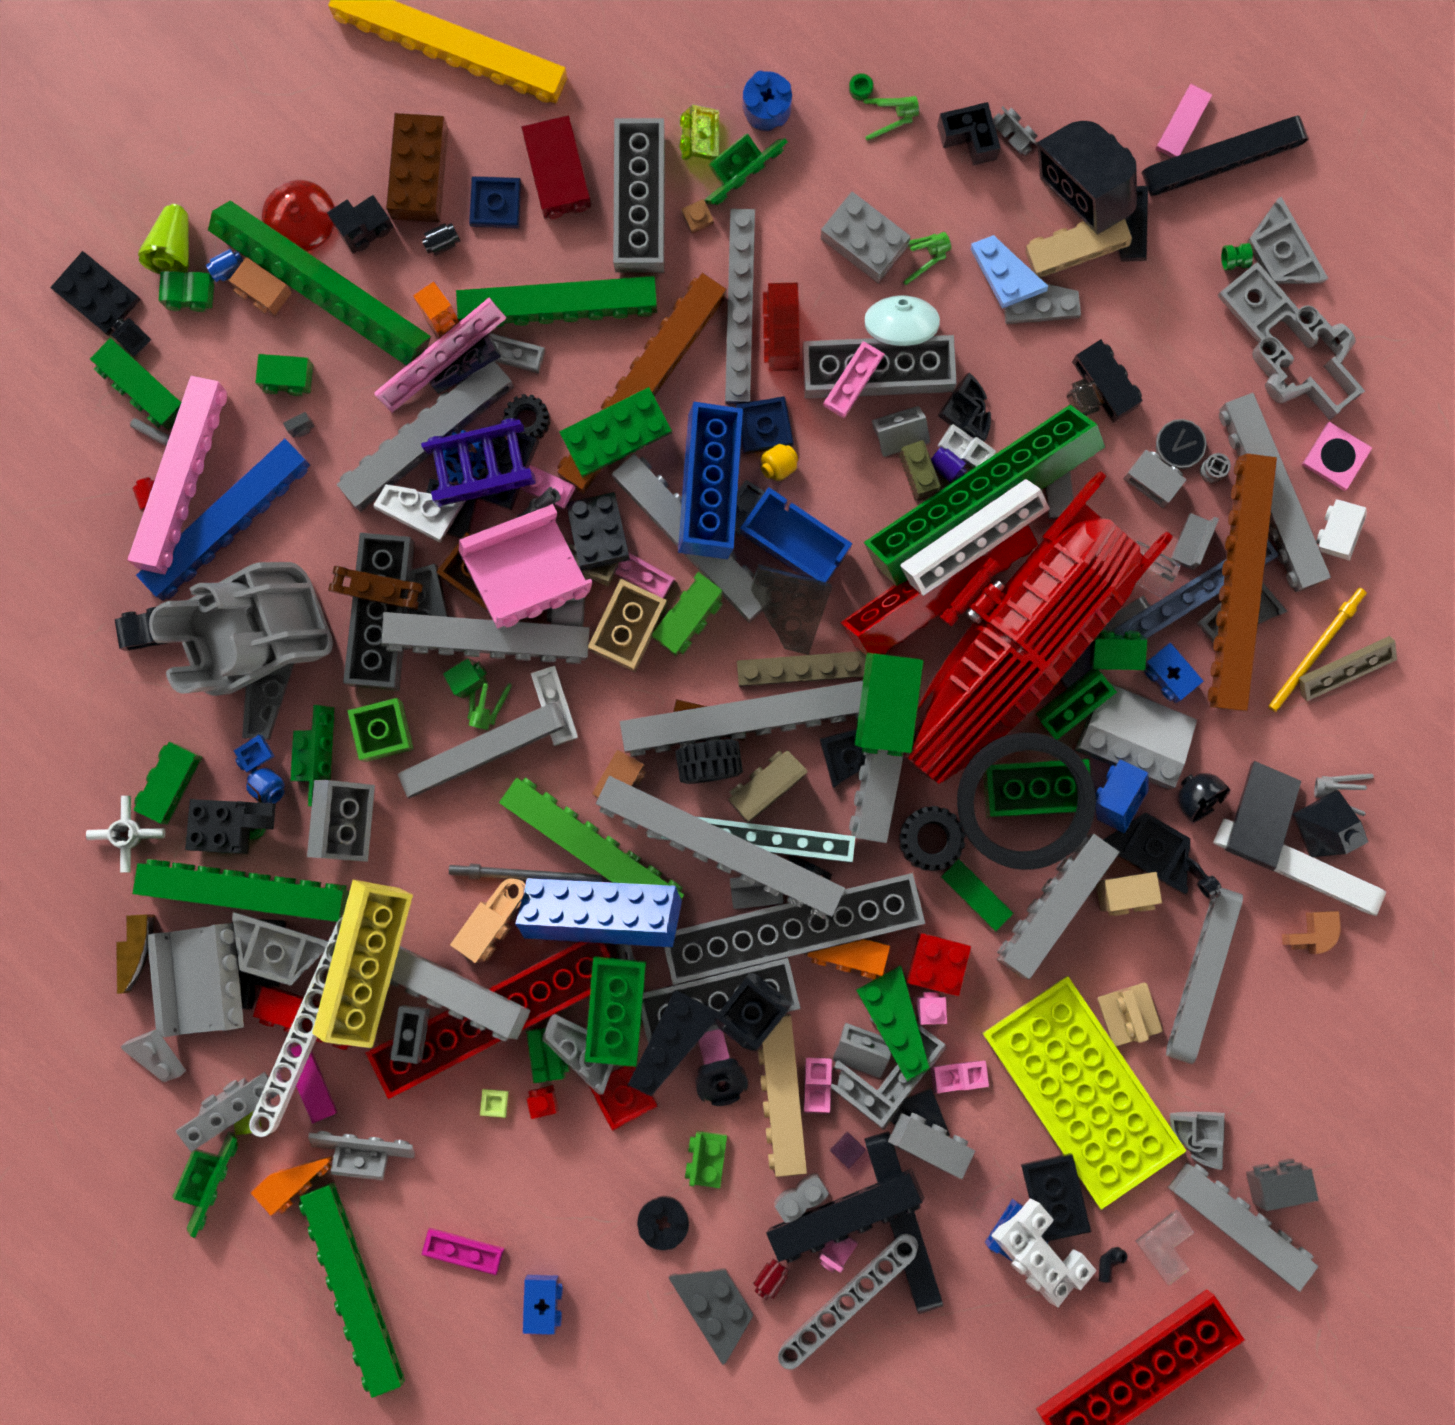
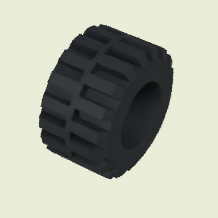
(709, 761)
(954, 834)

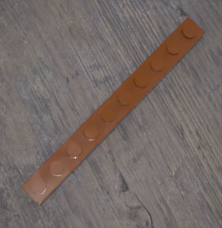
(660, 356)
(1242, 582)

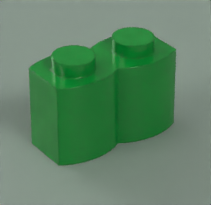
(186, 290)

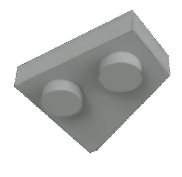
(154, 1055)

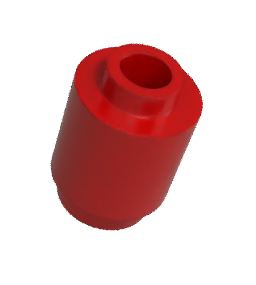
(142, 491)

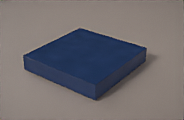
(495, 202)
(765, 425)

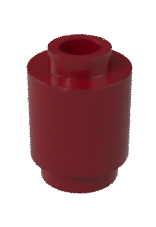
(771, 1279)

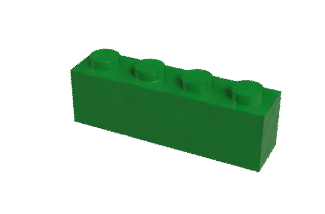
(138, 383)

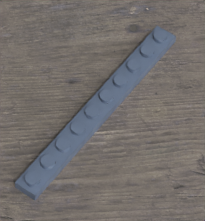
(1164, 612)

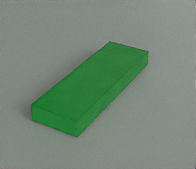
(977, 895)

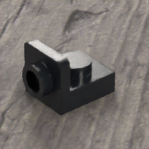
(130, 336)

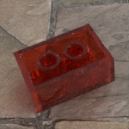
(781, 326)

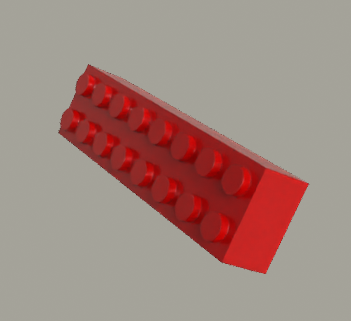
(903, 609)
(1147, 1367)

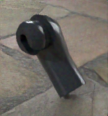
(1108, 1261)

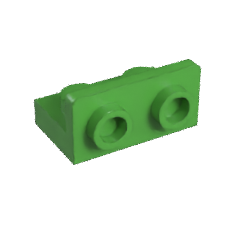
(707, 1159)

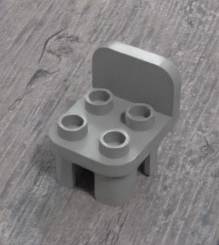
(243, 628)

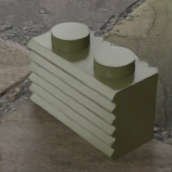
(919, 470)

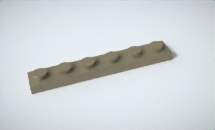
(801, 668)

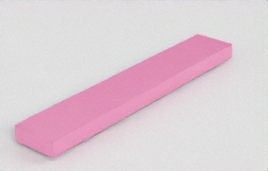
(440, 355)

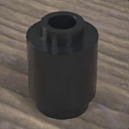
(440, 239)

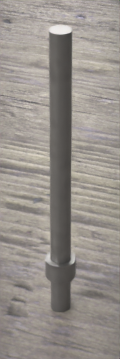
(475, 871)

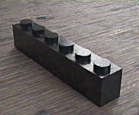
(846, 1215)

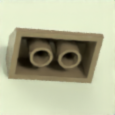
(767, 785)

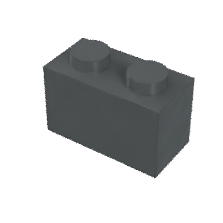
(410, 1034)

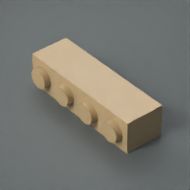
(1074, 247)

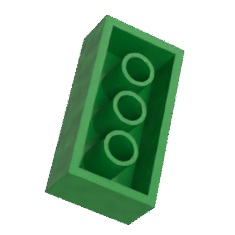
(1030, 789)

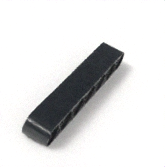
(1225, 155)
(919, 1271)

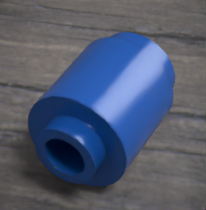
(224, 265)

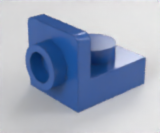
(253, 754)

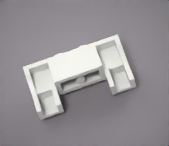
(1034, 1257)

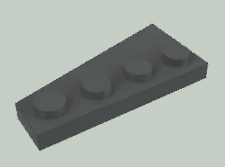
(263, 703)

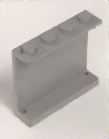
(195, 980)

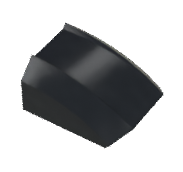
(752, 1012)

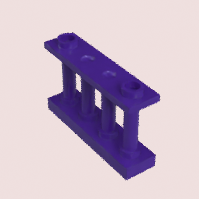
(495, 481)

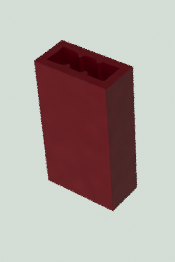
(556, 167)

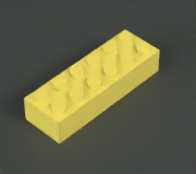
(362, 964)

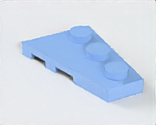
(1006, 273)

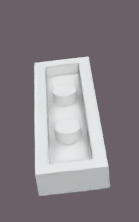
(551, 691)

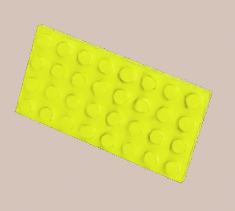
(1084, 1092)

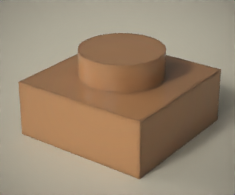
(697, 216)

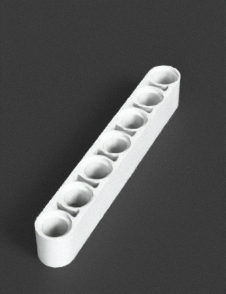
(1320, 876)

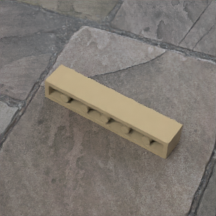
(783, 1101)

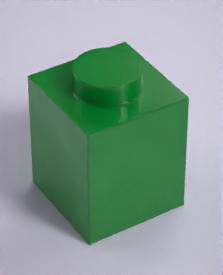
(466, 677)

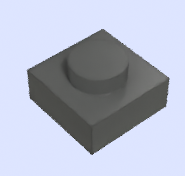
(299, 425)

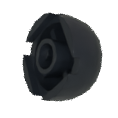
(1201, 794)

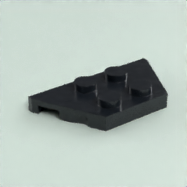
(1154, 848)

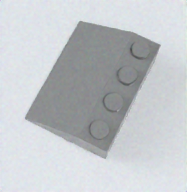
(1139, 734)

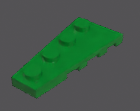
(894, 1017)

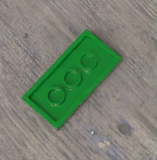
(615, 432)
(615, 1011)

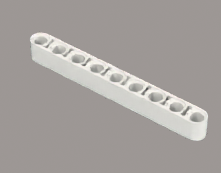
(286, 1058)

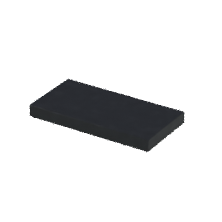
(1263, 816)

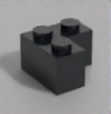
(971, 126)
(360, 223)

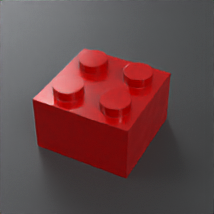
(938, 964)

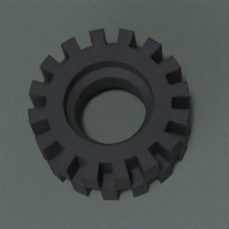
(535, 405)

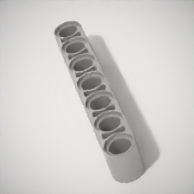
(481, 750)
(1204, 976)
(842, 1312)

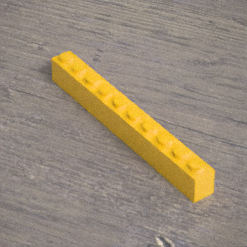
(454, 45)

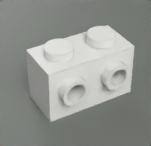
(1342, 529)

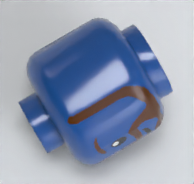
(265, 786)

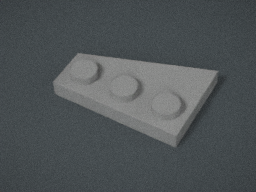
(570, 1044)

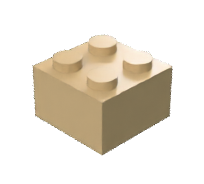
(1128, 892)

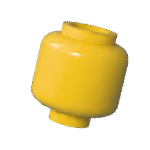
(779, 462)

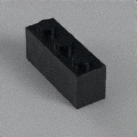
(1099, 366)

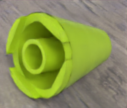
(167, 242)

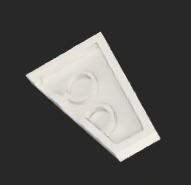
(417, 510)

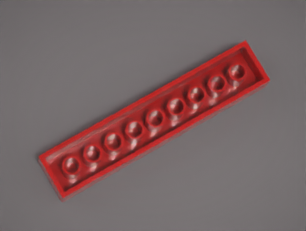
(450, 1040)

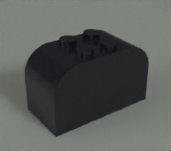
(1090, 173)

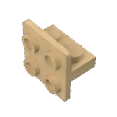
(1130, 1014)

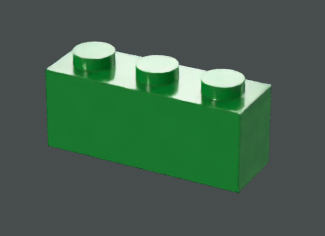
(1075, 703)
(167, 783)

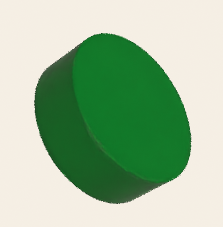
(861, 86)

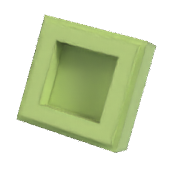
(494, 1103)

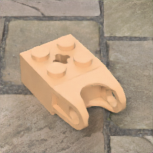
(489, 923)

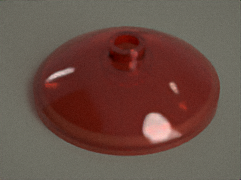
(307, 226)

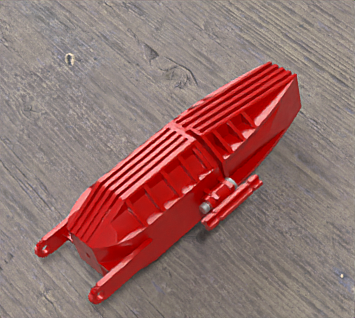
(1025, 633)

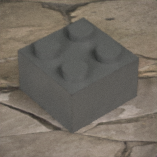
(1281, 1185)

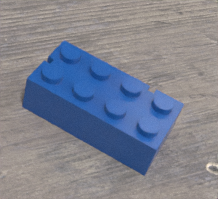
(795, 537)

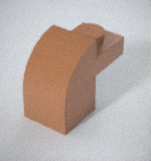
(1321, 934)

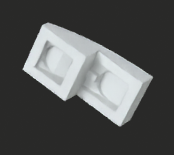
(969, 449)

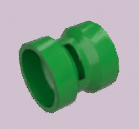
(1236, 256)

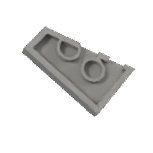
(1053, 304)

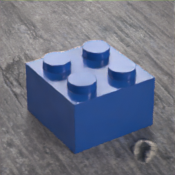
(1121, 795)

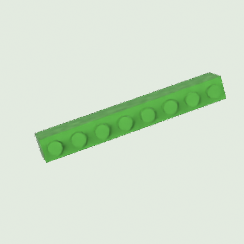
(579, 838)

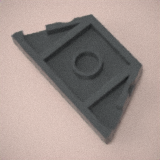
(715, 1307)

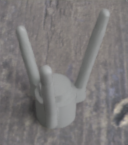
(1327, 785)

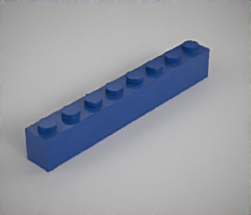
(227, 517)

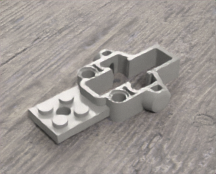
(1277, 307)

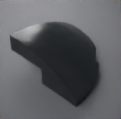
(967, 409)
(924, 1105)

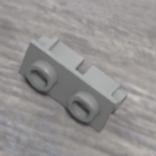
(1023, 136)

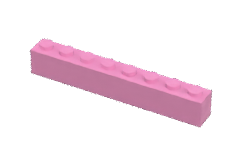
(178, 475)

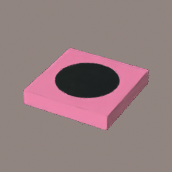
(1336, 456)

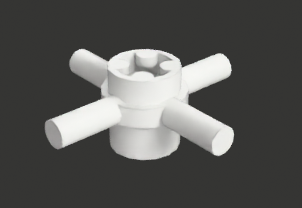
(135, 834)

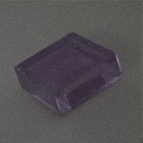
(847, 1149)

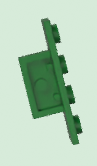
(738, 162)
(313, 749)
(201, 1180)

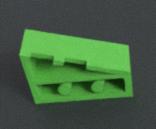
(688, 615)

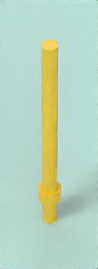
(1346, 612)

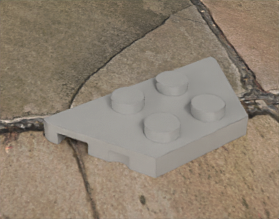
(1284, 249)
(274, 950)

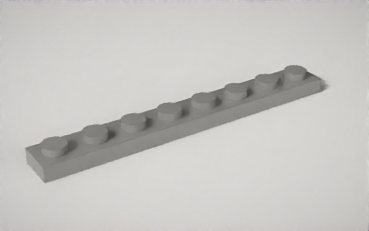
(740, 306)

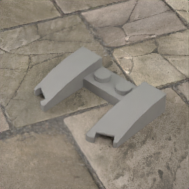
(884, 1103)

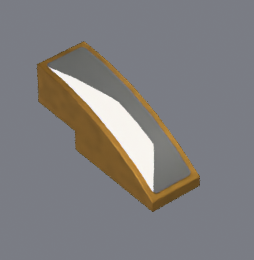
(133, 953)

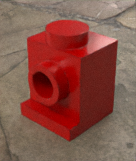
(542, 1102)

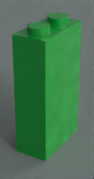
(888, 704)

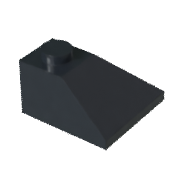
(1330, 826)

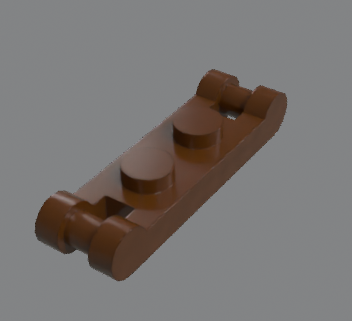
(375, 588)

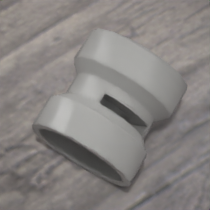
(1210, 471)

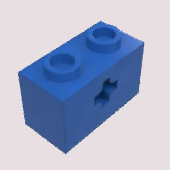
(1183, 680)
(534, 1318)

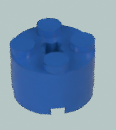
(771, 88)

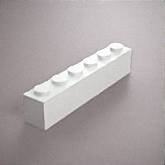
(975, 537)

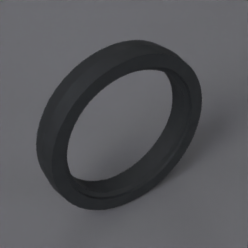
(1063, 845)

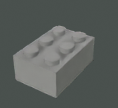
(865, 237)
(340, 820)

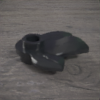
(1208, 885)

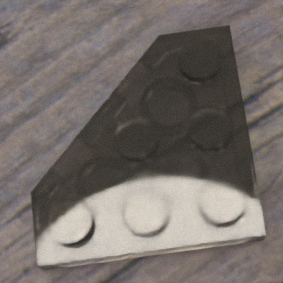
(791, 605)

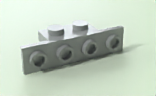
(223, 1110)
(360, 1156)

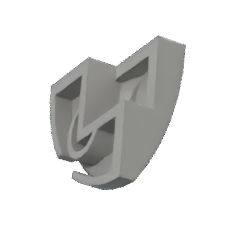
(1201, 1135)

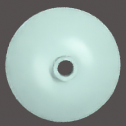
(902, 320)

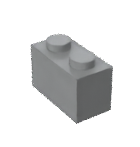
(1155, 478)

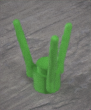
(905, 107)
(936, 245)
(480, 716)

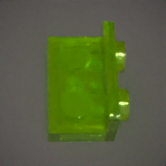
(699, 133)

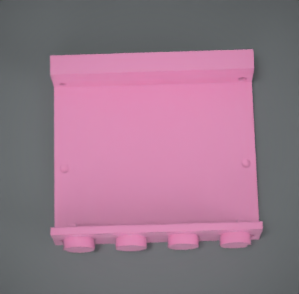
(523, 567)

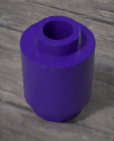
(948, 464)

